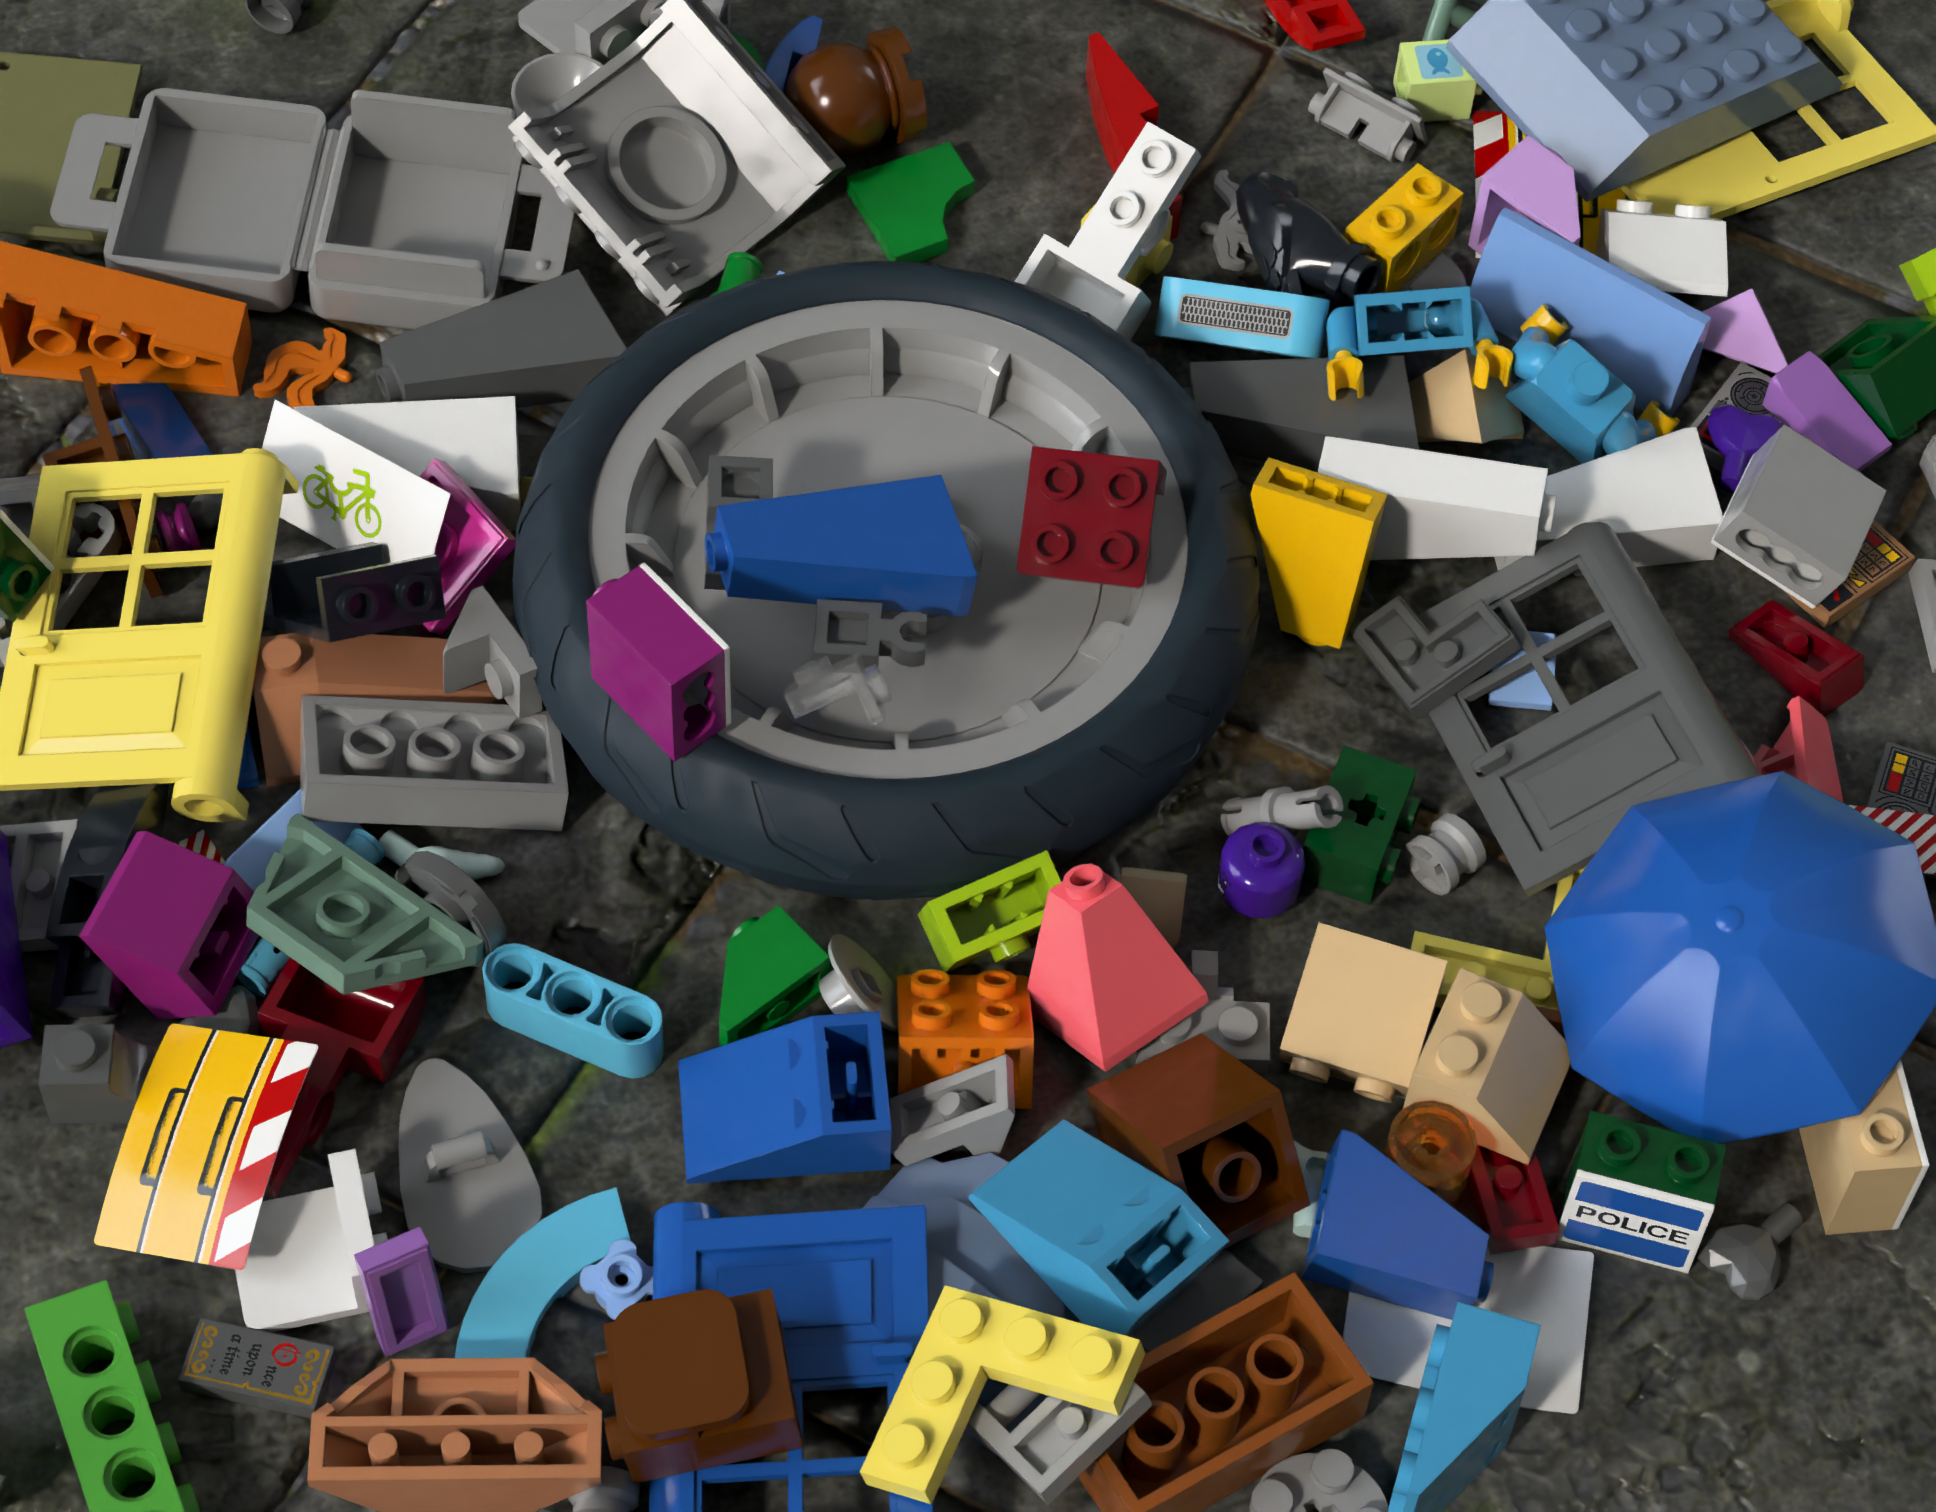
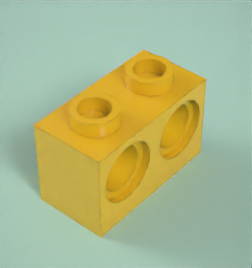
(1408, 225)

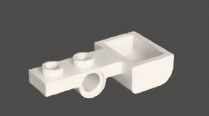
(1120, 228)

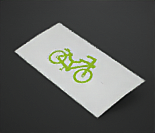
(351, 492)

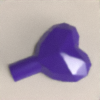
(1738, 438)

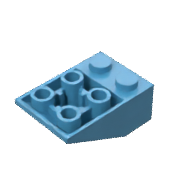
(1099, 1228)
(1463, 1406)

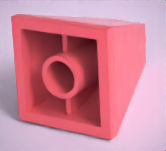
(1106, 971)

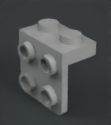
(587, 26)

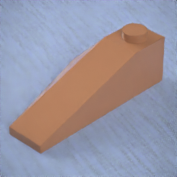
(350, 667)

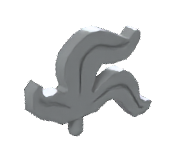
(1229, 233)

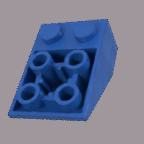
(788, 1102)

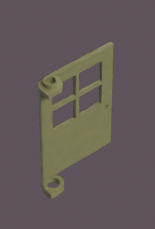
(37, 116)

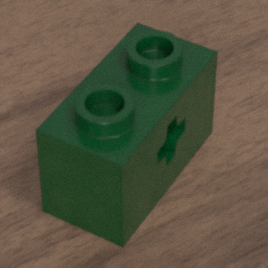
(1361, 847)

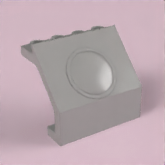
(678, 153)

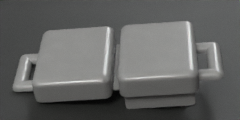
(389, 215)

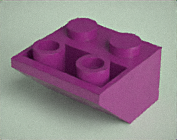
(172, 927)

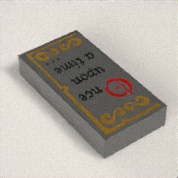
(257, 1368)

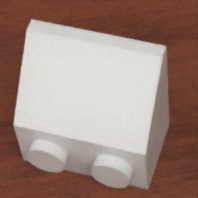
(1666, 250)

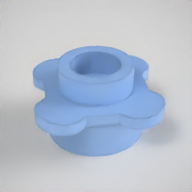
(600, 1278)

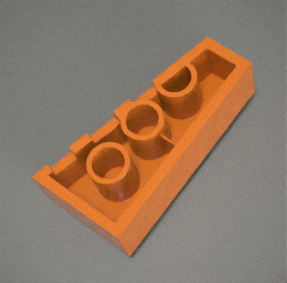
(124, 325)

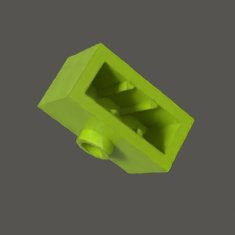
(990, 914)

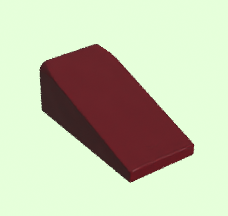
(1801, 656)

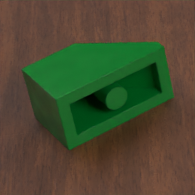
(768, 975)

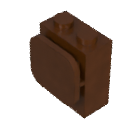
(697, 1383)

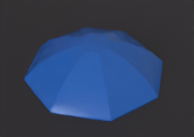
(1745, 959)

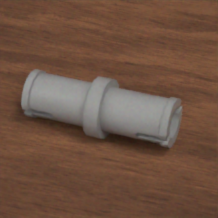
(1286, 809)

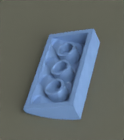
(1616, 317)

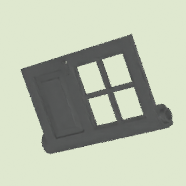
(1577, 773)

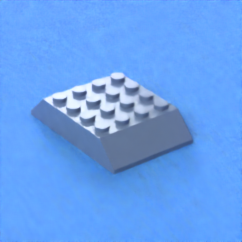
(1637, 79)

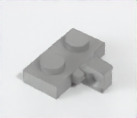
(1233, 1025)

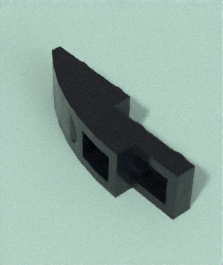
(115, 814)

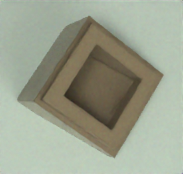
(1160, 897)

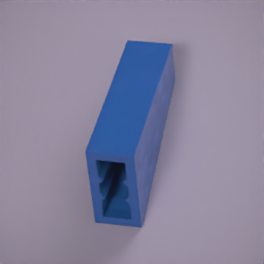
(848, 544)

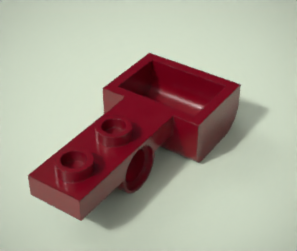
(352, 1031)

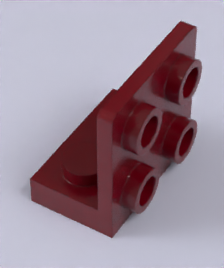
(1089, 517)

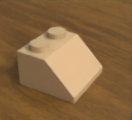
(1493, 1063)

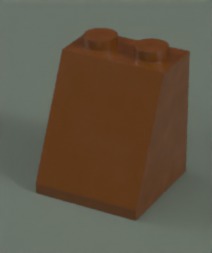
(1207, 1130)

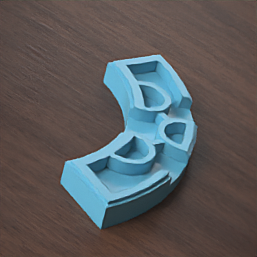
(536, 1272)

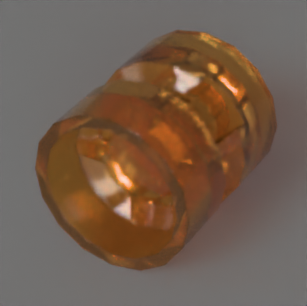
(1434, 1147)

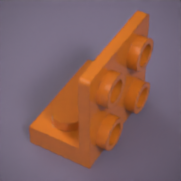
(963, 1022)

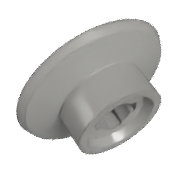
(858, 983)

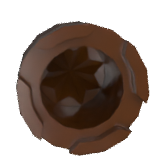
(859, 93)

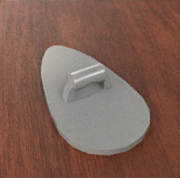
(462, 1170)

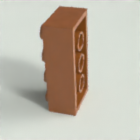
(1232, 1404)

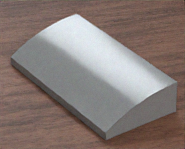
(430, 764)

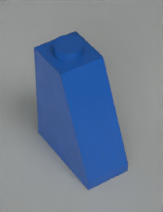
(1392, 1235)

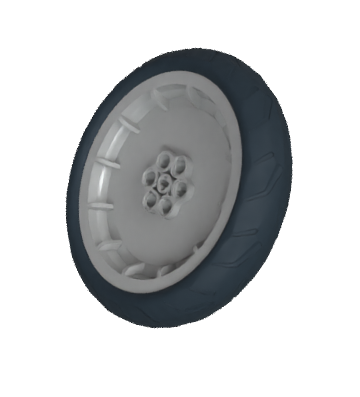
(1033, 714)

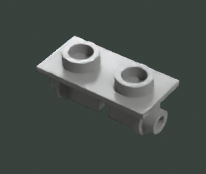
(1388, 123)

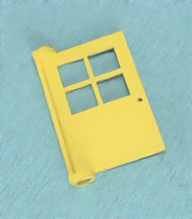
(1743, 170)
(145, 697)

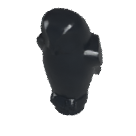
(1299, 246)

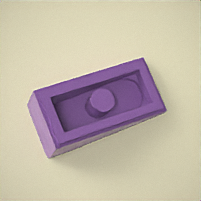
(1822, 409)

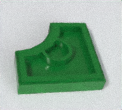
(910, 199)

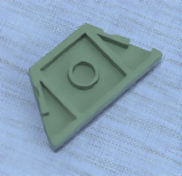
(351, 917)

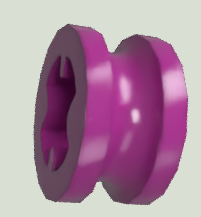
(176, 530)

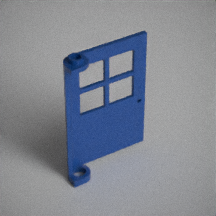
(847, 1304)

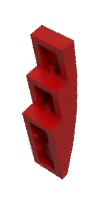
(1120, 108)

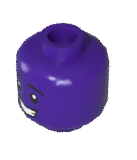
(1261, 870)

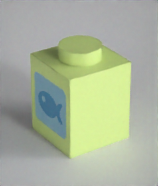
(1434, 81)

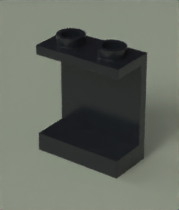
(352, 593)

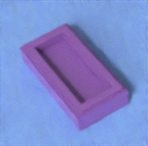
(402, 1291)

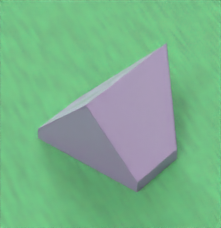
(1744, 333)

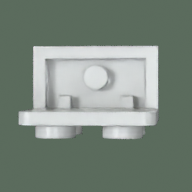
(304, 1252)

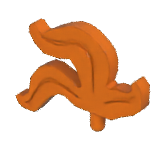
(302, 358)

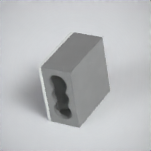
(1799, 516)

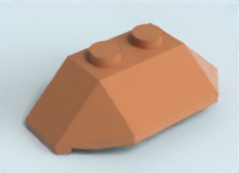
(456, 1438)

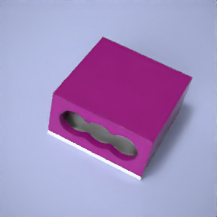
(659, 661)

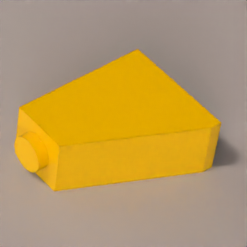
(1315, 547)

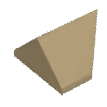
(1455, 409)

